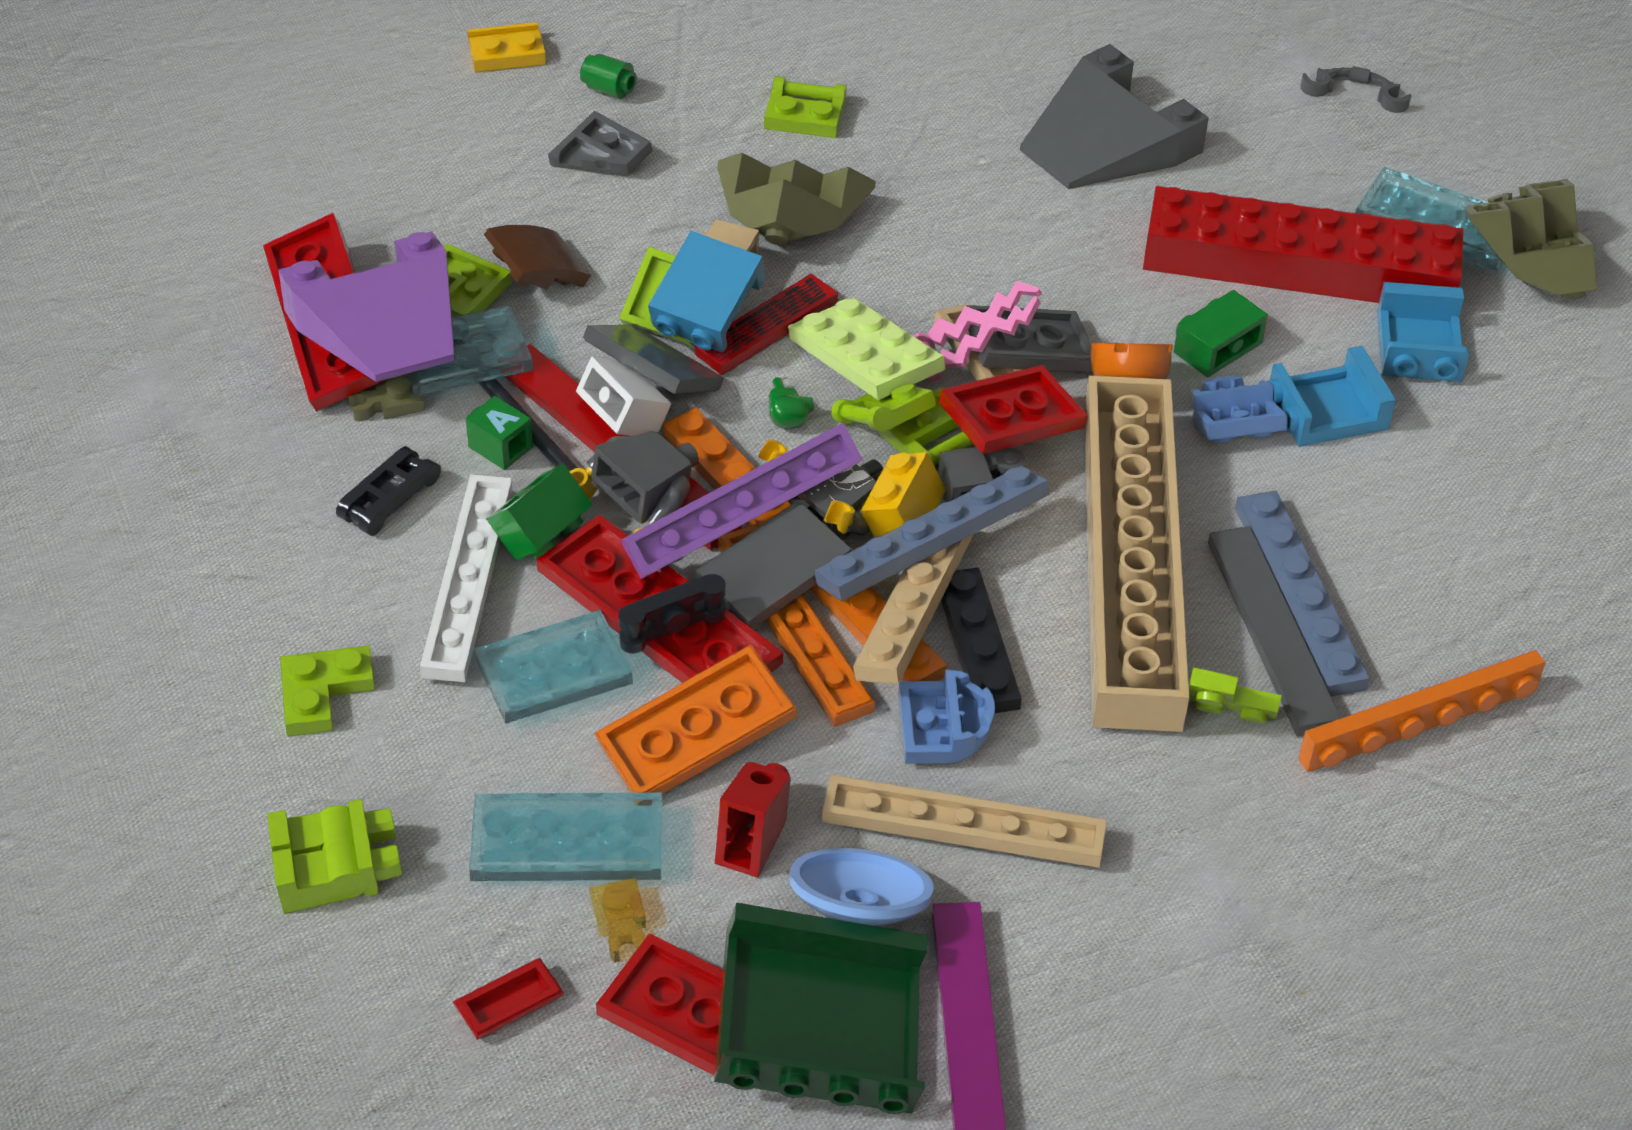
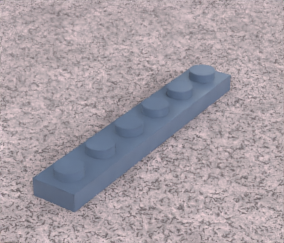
(931, 532)
(1303, 592)

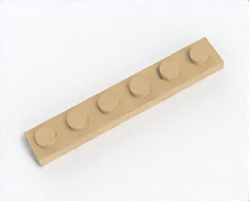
(907, 616)
(964, 821)

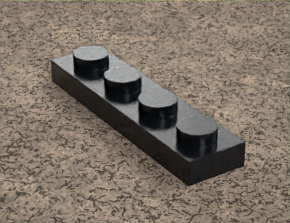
(979, 638)

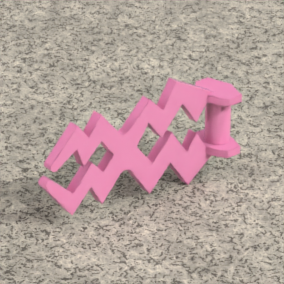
(987, 321)

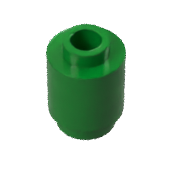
(608, 75)

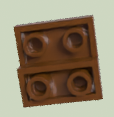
(536, 255)

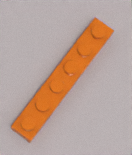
(1421, 711)

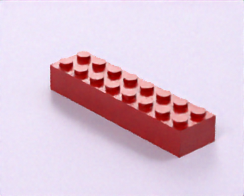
(1296, 246)

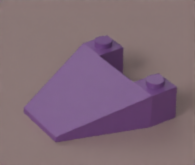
(381, 317)

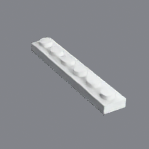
(465, 581)

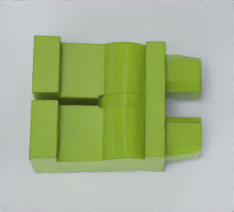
(331, 855)

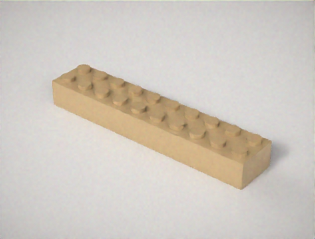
(1134, 556)

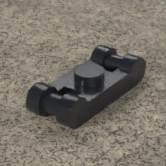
(387, 489)
(671, 611)

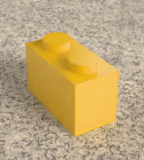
(903, 492)

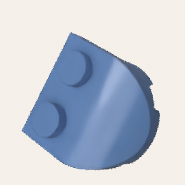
(1233, 409)
(944, 718)

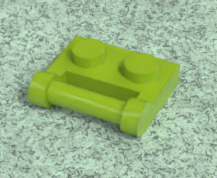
(805, 115)
(887, 412)
(923, 429)

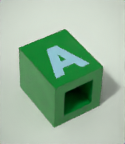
(499, 432)

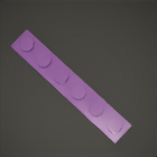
(741, 500)

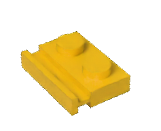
(506, 47)

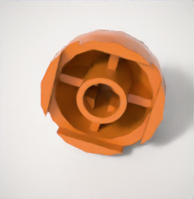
(1131, 360)

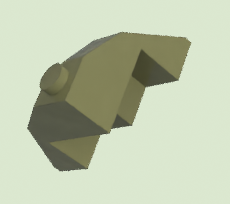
(790, 197)
(1539, 237)

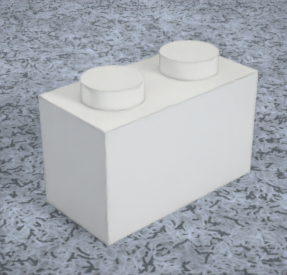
(622, 397)

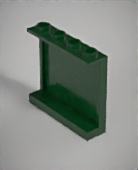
(820, 1009)

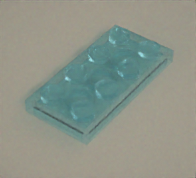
(1417, 200)
(566, 837)

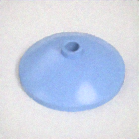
(861, 885)

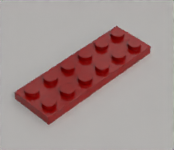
(323, 373)
(601, 577)

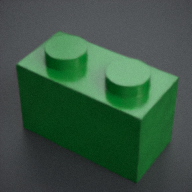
(1220, 333)
(540, 513)

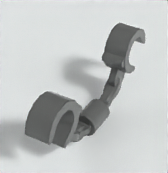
(1387, 94)

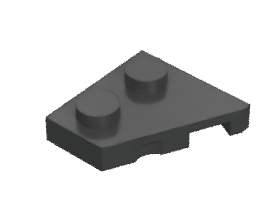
(601, 147)

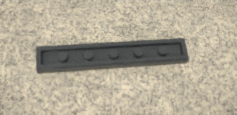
(1273, 629)

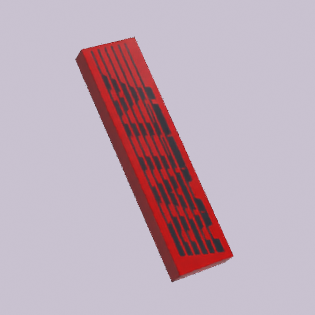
(769, 322)

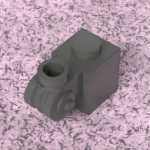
(968, 468)

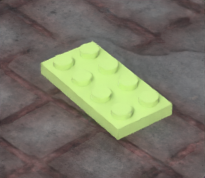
(866, 347)

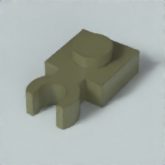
(390, 397)

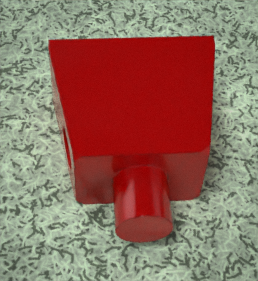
(755, 795)

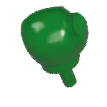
(787, 407)

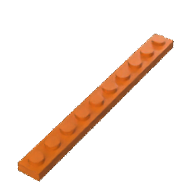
(723, 463)

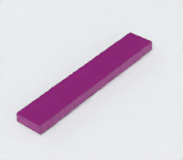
(967, 1017)

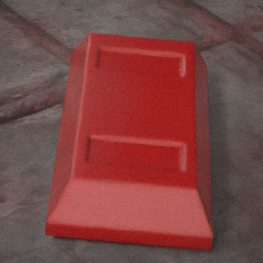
(508, 998)

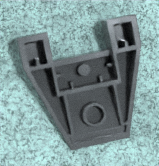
(1105, 132)

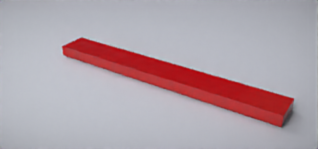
(558, 397)

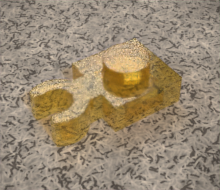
(618, 914)

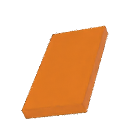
(696, 724)

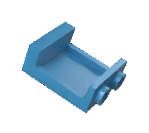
(705, 290)
(1421, 332)
(1334, 400)

